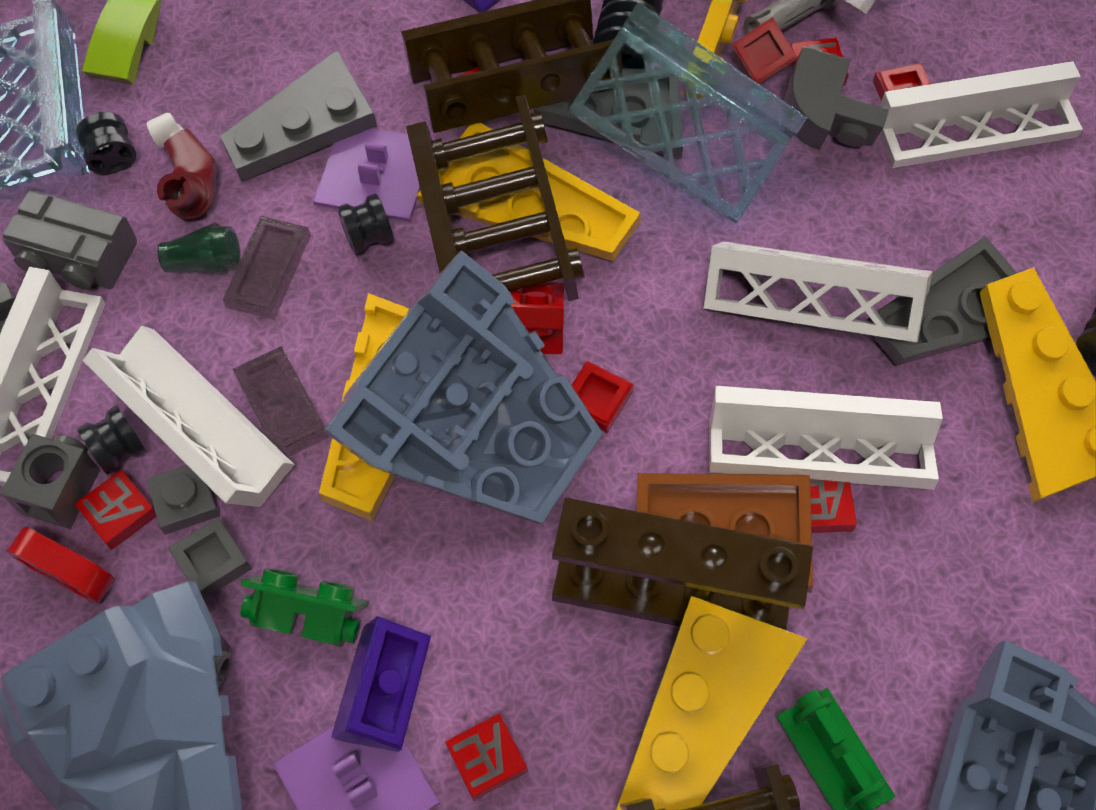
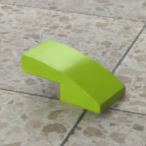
(120, 38)

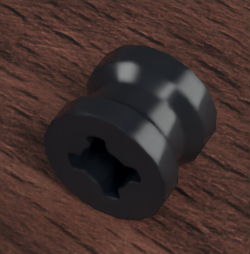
(105, 143)
(365, 223)
(111, 440)

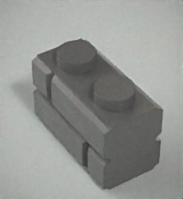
(70, 240)

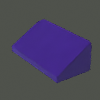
(381, 685)

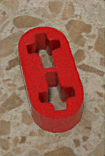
(60, 565)

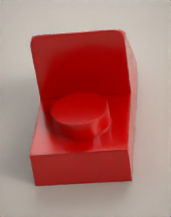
(542, 311)

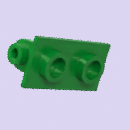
(280, 599)
(834, 753)

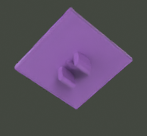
(369, 165)
(353, 777)

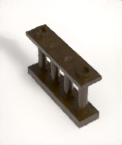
(500, 36)
(444, 200)
(655, 563)

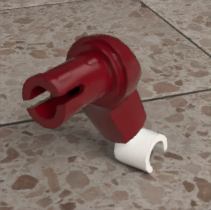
(193, 182)

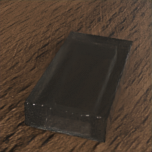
(267, 267)
(280, 402)

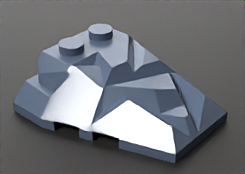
(468, 401)
(126, 711)
(1020, 740)

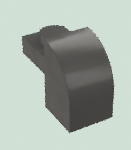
(816, 93)

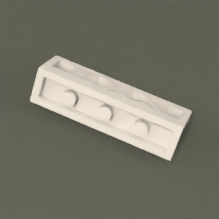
(976, 100)
(822, 270)
(23, 344)
(192, 418)
(821, 427)

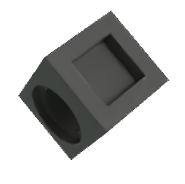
(53, 501)

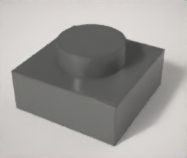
(181, 499)
(210, 557)

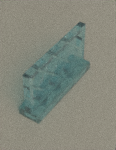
(711, 78)
(52, 88)

